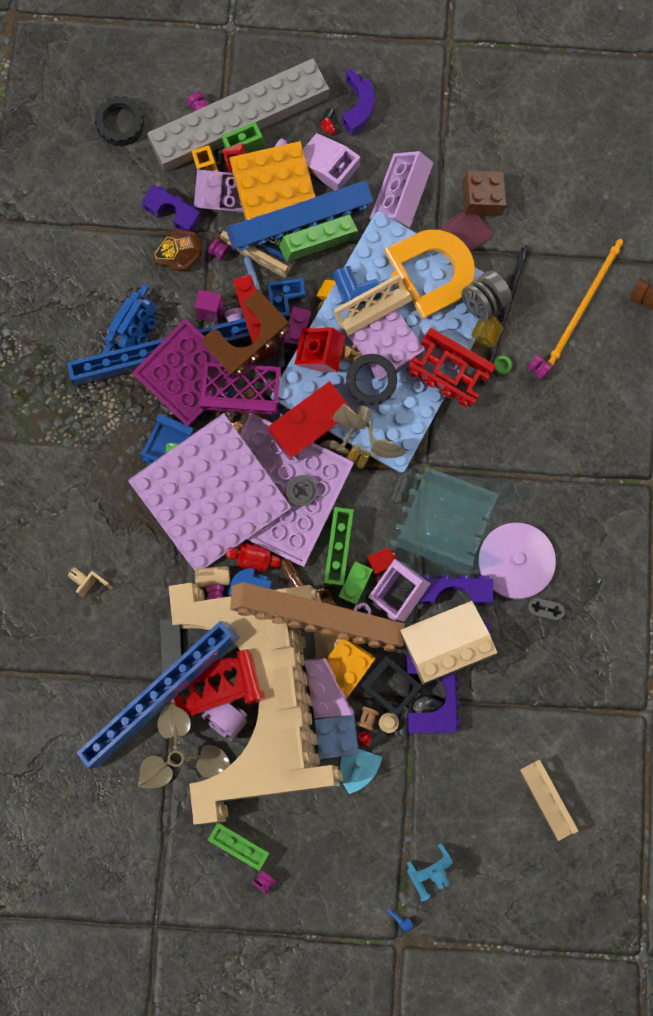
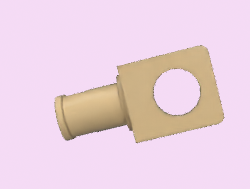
(86, 582)

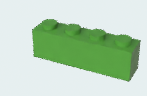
(318, 238)
(338, 548)

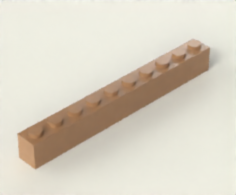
(316, 616)

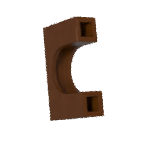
(272, 327)

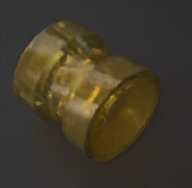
(354, 453)

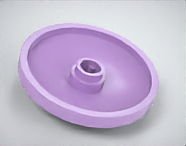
(517, 560)

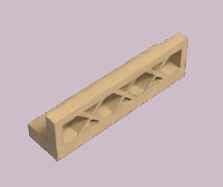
(263, 258)
(372, 309)
(548, 800)

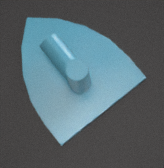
(359, 769)

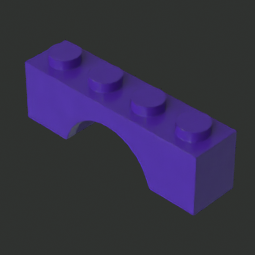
(478, 589)

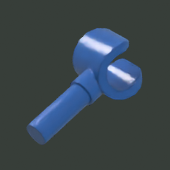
(406, 924)

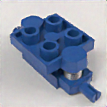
(132, 322)

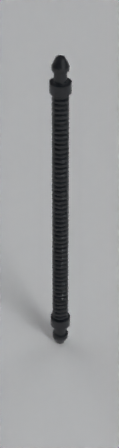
(521, 258)

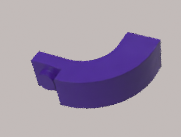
(361, 113)

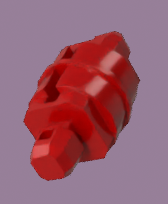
(253, 557)

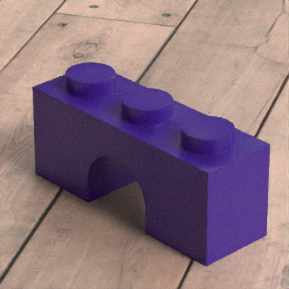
(159, 200)

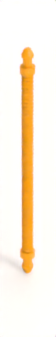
(585, 302)

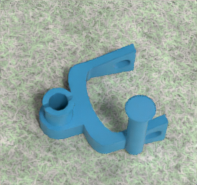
(435, 872)

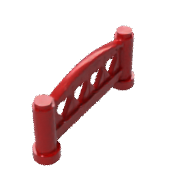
(245, 685)

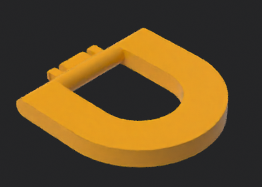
(440, 242)

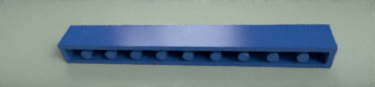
(129, 358)
(158, 694)

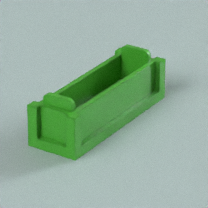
(238, 846)

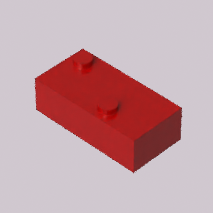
(307, 421)

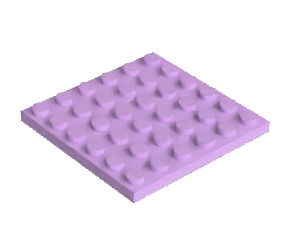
(210, 493)
(297, 529)

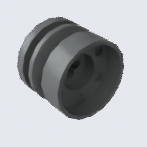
(486, 295)

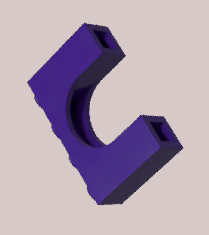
(443, 720)

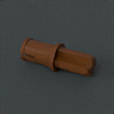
(291, 573)

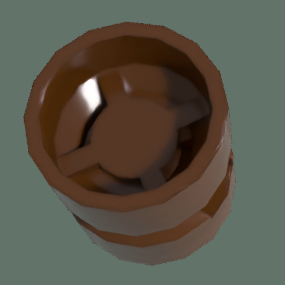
(643, 293)

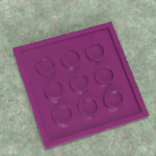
(177, 371)

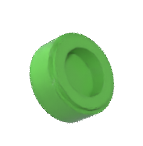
(503, 365)

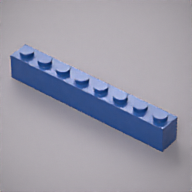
(299, 215)

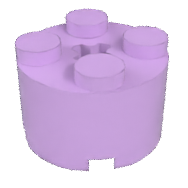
(226, 720)

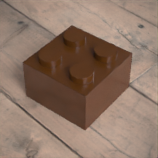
(484, 193)

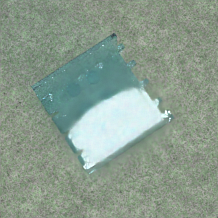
(446, 519)

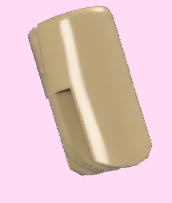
(212, 576)

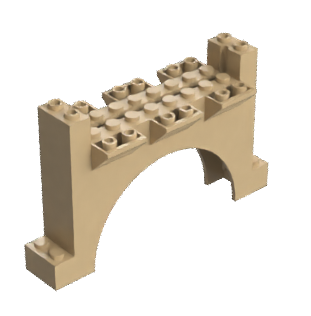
(282, 746)

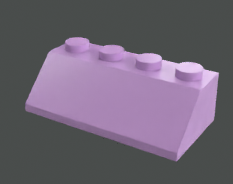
(403, 187)

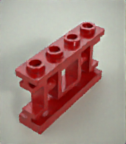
(459, 356)

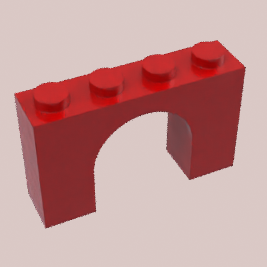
(243, 289)

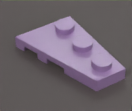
(324, 691)

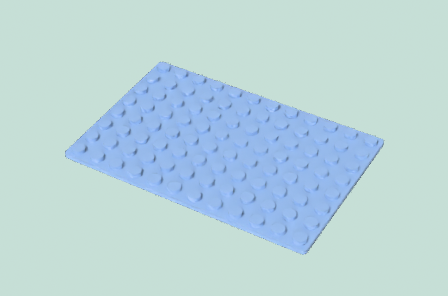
(413, 404)

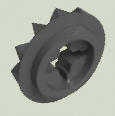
(301, 481)

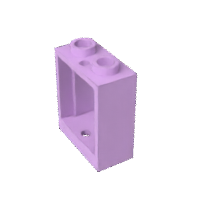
(387, 581)

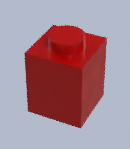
(381, 561)

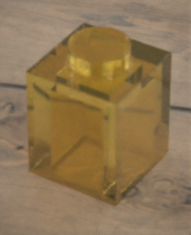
(487, 331)

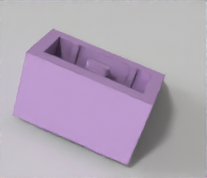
(330, 161)
(216, 191)

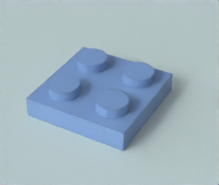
(337, 737)

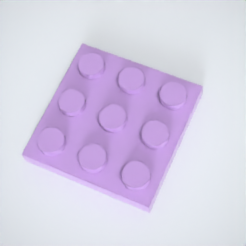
(387, 337)

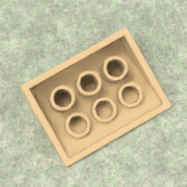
(448, 642)

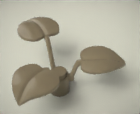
(361, 419)
(176, 722)

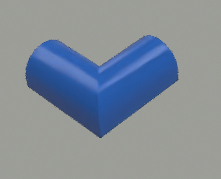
(348, 286)
(282, 291)

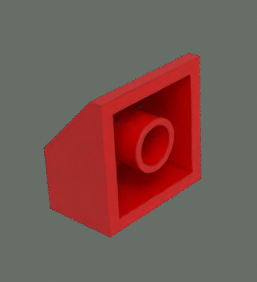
(320, 349)

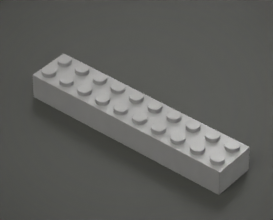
(260, 103)

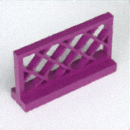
(240, 405)

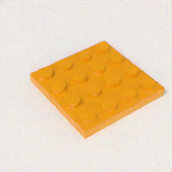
(271, 179)

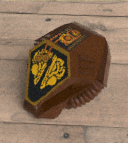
(179, 250)

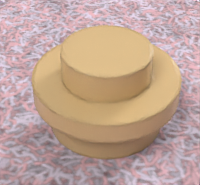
(388, 723)

